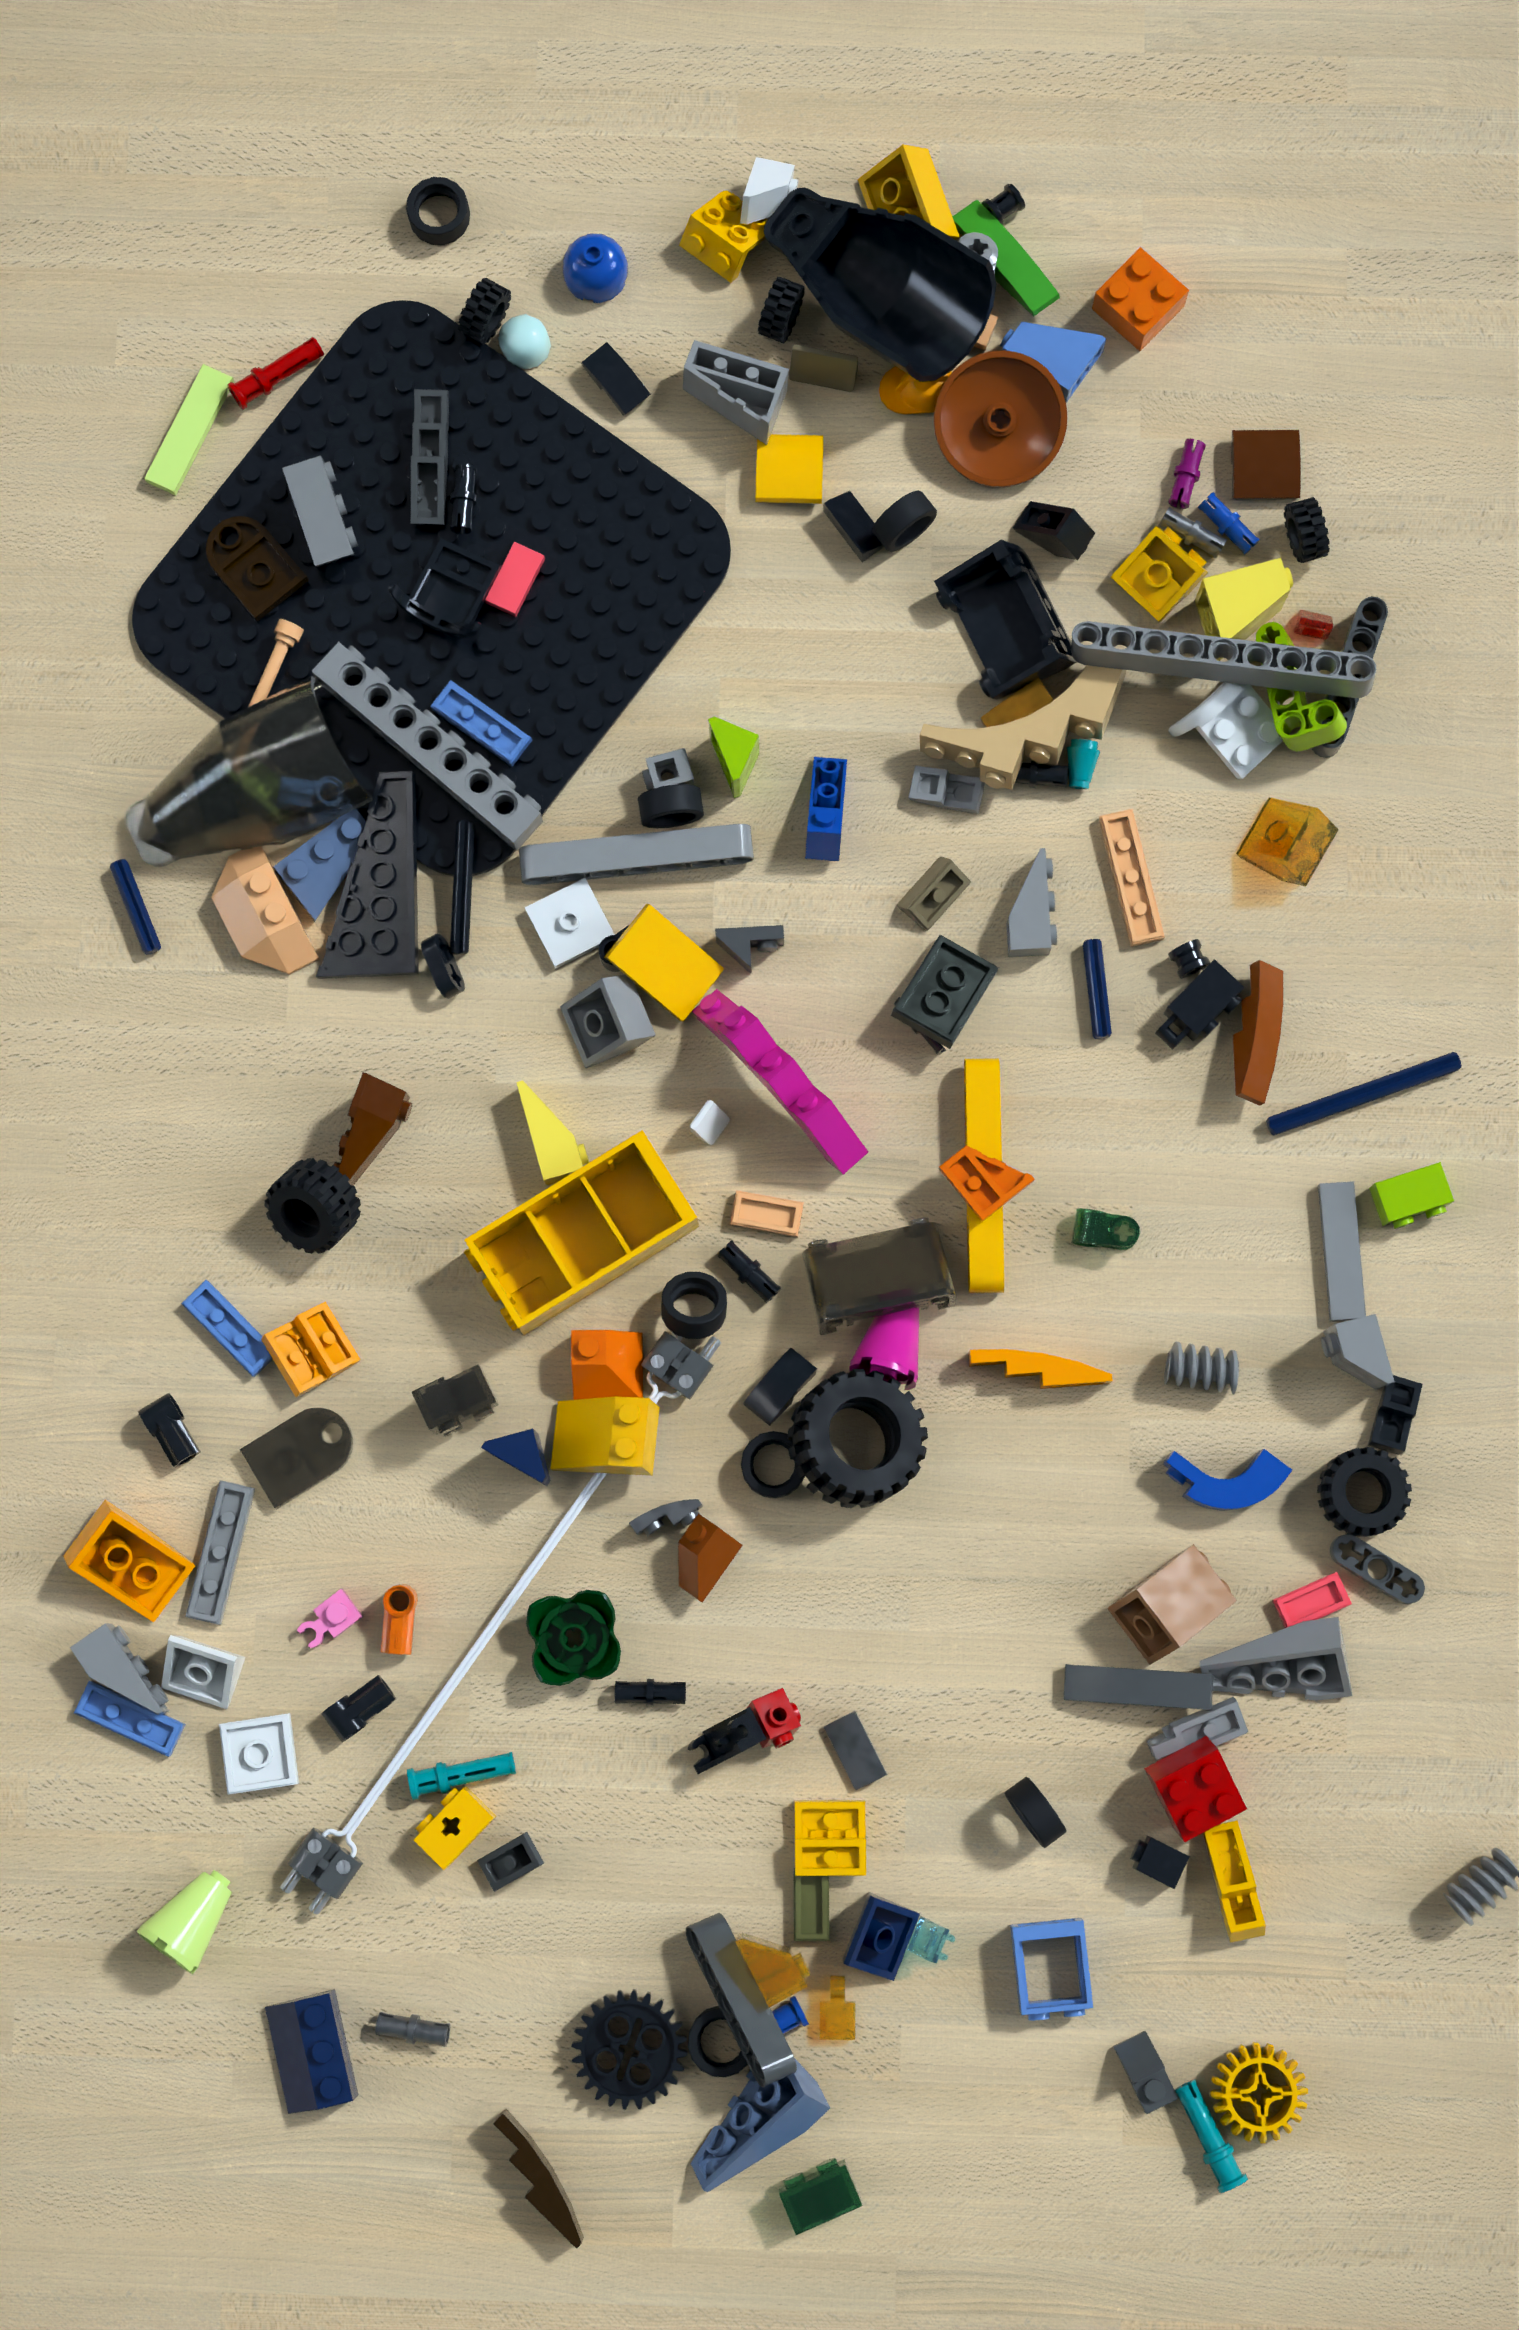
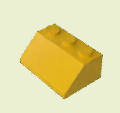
(909, 185)

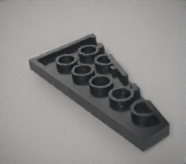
(378, 903)

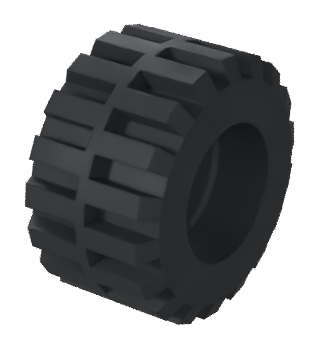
(312, 1205)
(1393, 1486)

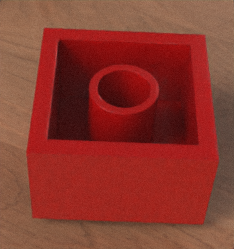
(1195, 1788)

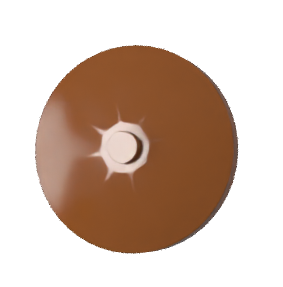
(1000, 418)

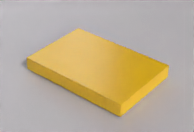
(664, 962)

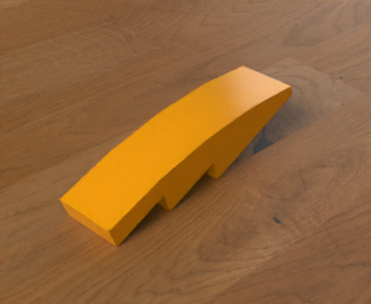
(1052, 1370)

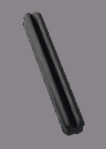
(462, 887)

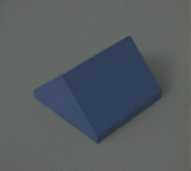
(522, 1452)
(880, 1937)

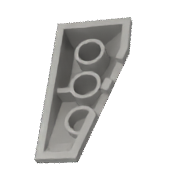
(1293, 1660)

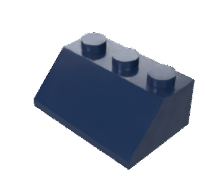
(312, 2052)

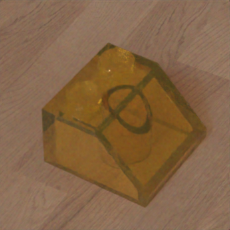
(1288, 840)
(773, 1967)

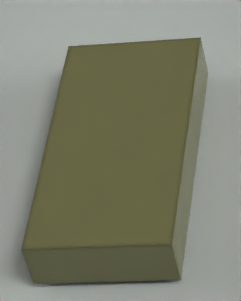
(811, 1908)

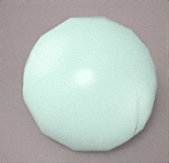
(524, 341)

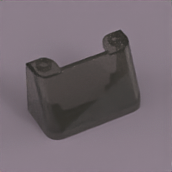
(878, 1274)

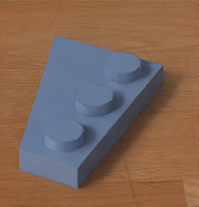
(322, 862)

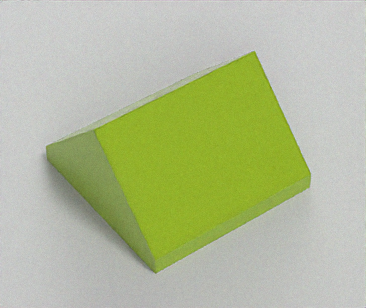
(736, 752)

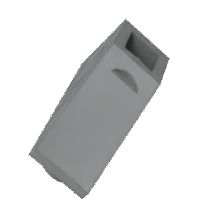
(1029, 920)
(111, 1663)

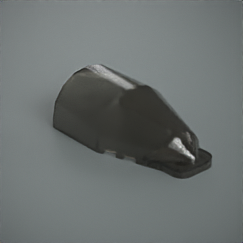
(249, 783)

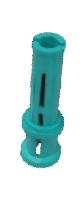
(444, 1777)
(1217, 2152)

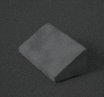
(855, 1750)

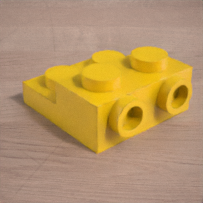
(1160, 572)

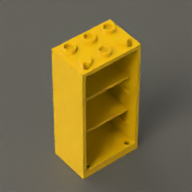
(580, 1233)

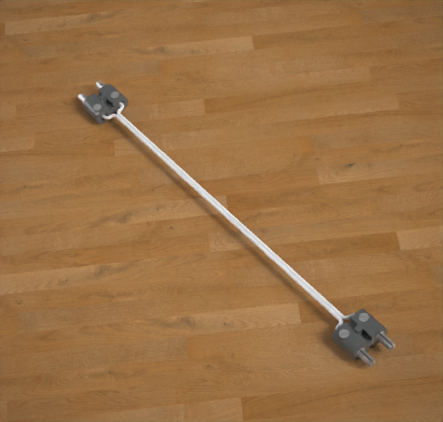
(319, 1855)

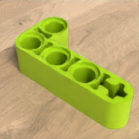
(1298, 712)

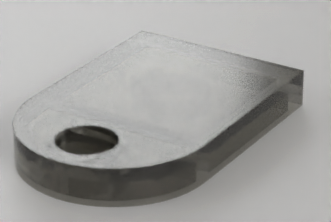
(296, 1454)

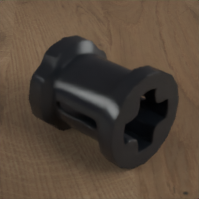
(1005, 203)

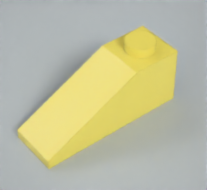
(552, 1141)

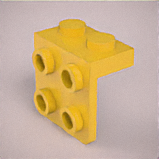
(719, 237)

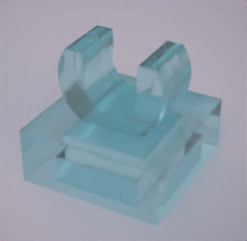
(929, 1940)

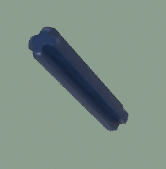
(135, 906)
(1097, 988)

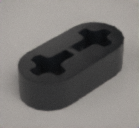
(442, 966)

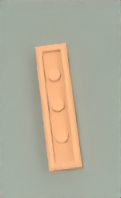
(1131, 878)

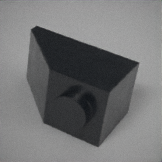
(1055, 529)

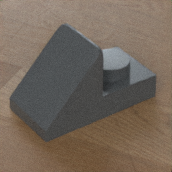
(740, 940)
(510, 1861)
(1146, 2072)

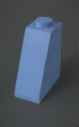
(1062, 351)

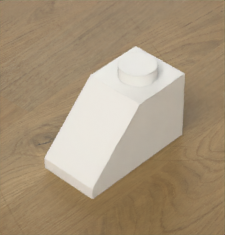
(766, 189)

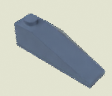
(758, 2125)

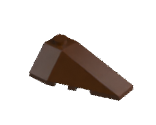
(374, 1120)

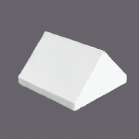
(201, 1671)

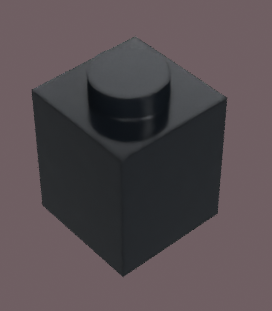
(1159, 1861)

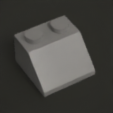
(607, 1019)
(1359, 1350)

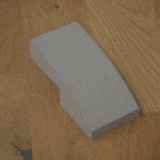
(946, 790)

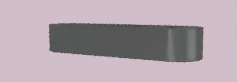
(1404, 1573)

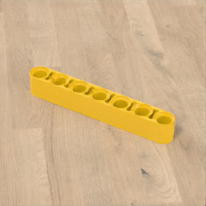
(983, 1134)

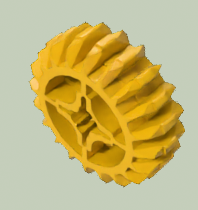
(1276, 2092)

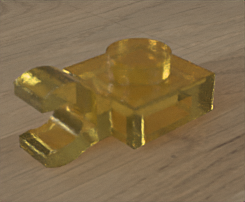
(837, 2015)

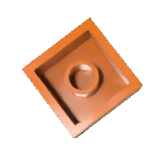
(1140, 299)

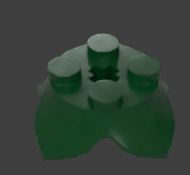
(552, 1618)

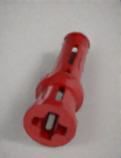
(262, 380)

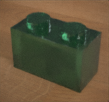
(819, 2195)

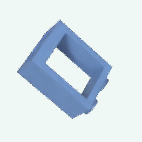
(1044, 1930)

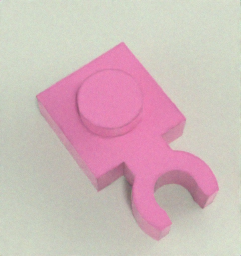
(334, 1615)

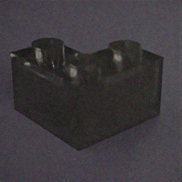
(454, 1400)

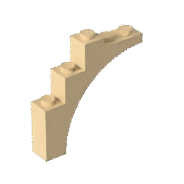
(1040, 736)

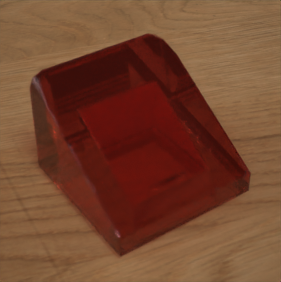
(1313, 625)

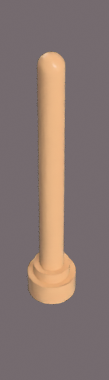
(286, 636)

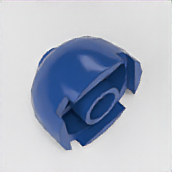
(595, 268)

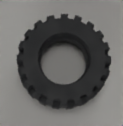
(892, 1413)

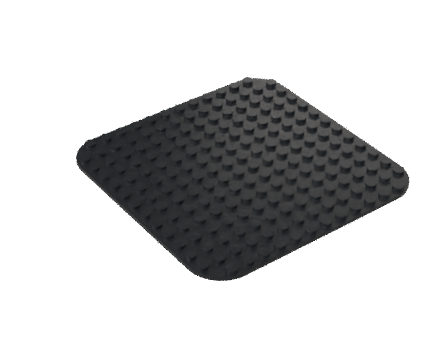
(618, 586)

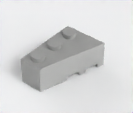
(320, 510)

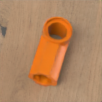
(398, 1624)

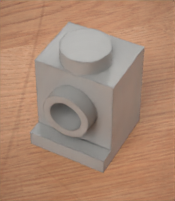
(672, 762)

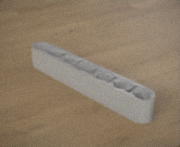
(636, 854)

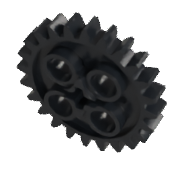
(600, 2038)

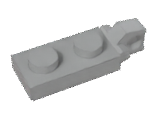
(1219, 1725)

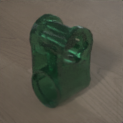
(1097, 1229)

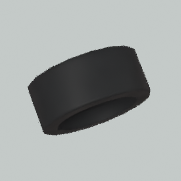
(438, 187)
(904, 521)
(670, 806)
(700, 1284)
(749, 1475)
(1035, 1812)
(699, 2057)

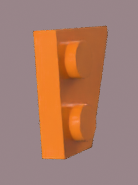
(983, 1181)

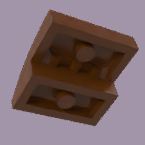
(1266, 464)

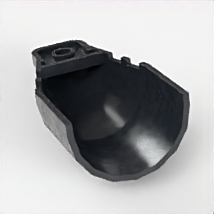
(887, 280)

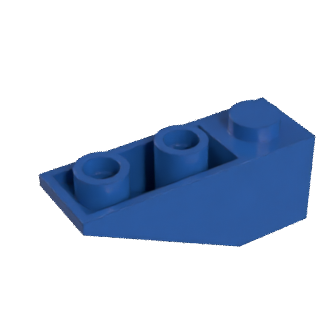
(826, 809)

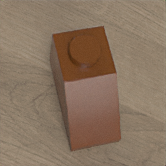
(704, 1556)

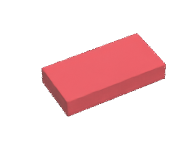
(515, 579)
(1312, 1600)

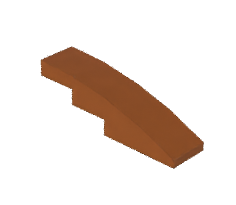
(1259, 1040)

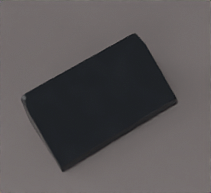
(853, 524)

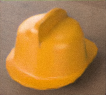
(907, 395)

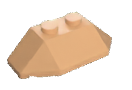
(261, 913)

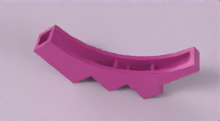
(783, 1079)

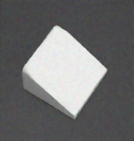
(709, 1123)

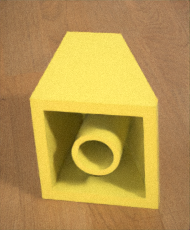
(1242, 599)

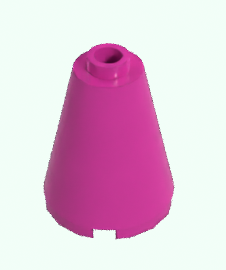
(891, 1347)

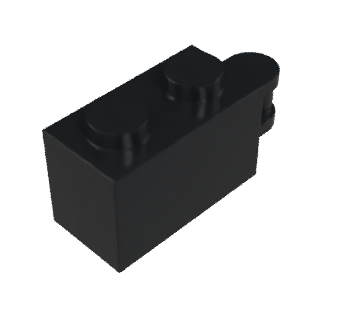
(1201, 1004)

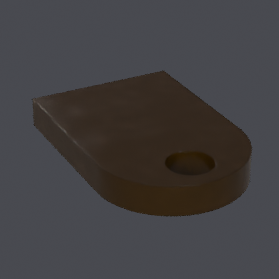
(254, 566)

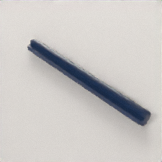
(1363, 1093)

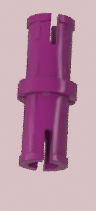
(1187, 473)

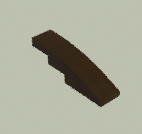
(547, 2191)

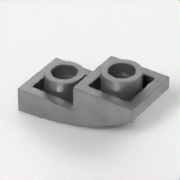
(678, 1512)

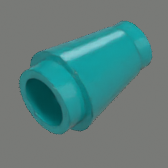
(1081, 762)

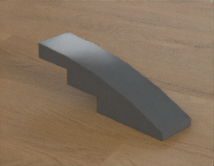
(429, 456)
(1138, 1687)

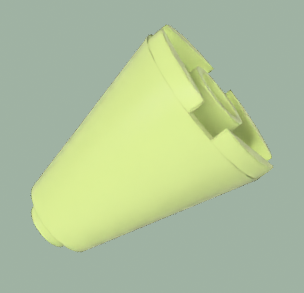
(188, 1920)

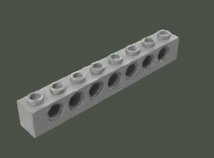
(512, 827)

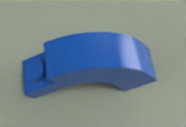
(1253, 1485)

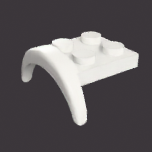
(1234, 725)

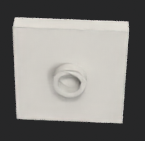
(569, 922)
(258, 1753)

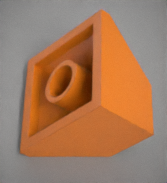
(606, 1364)

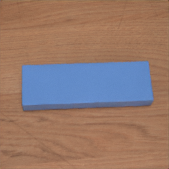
(481, 723)
(228, 1327)
(129, 1718)

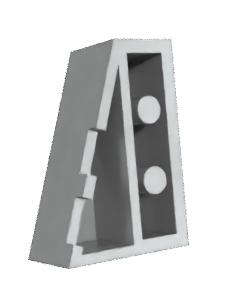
(737, 387)

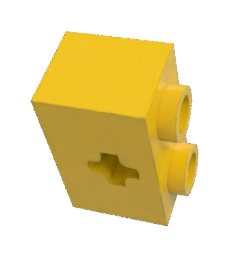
(447, 1847)

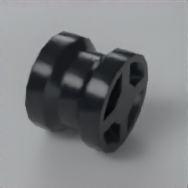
(1189, 958)

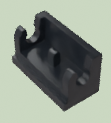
(727, 1739)

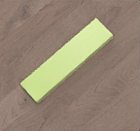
(189, 430)

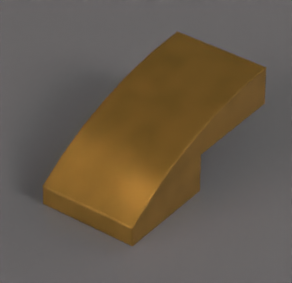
(1018, 705)

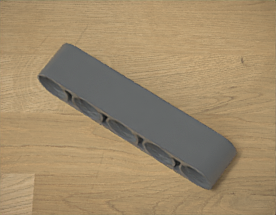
(1369, 634)
(741, 2000)

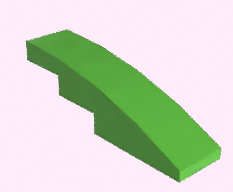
(1014, 266)

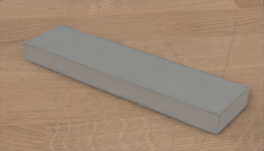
(1341, 1251)
(220, 1552)

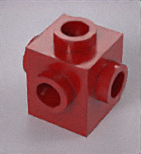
(776, 1718)

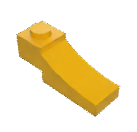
(1234, 1882)

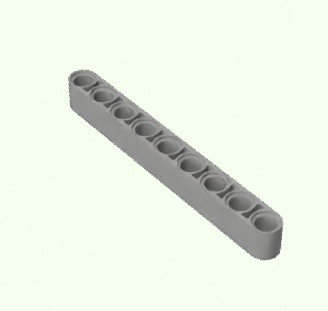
(1235, 670)

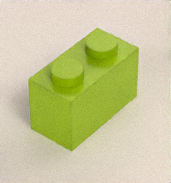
(1412, 1195)

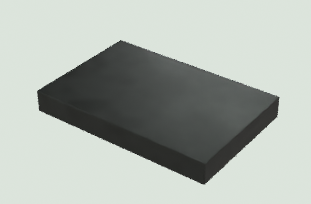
(944, 991)

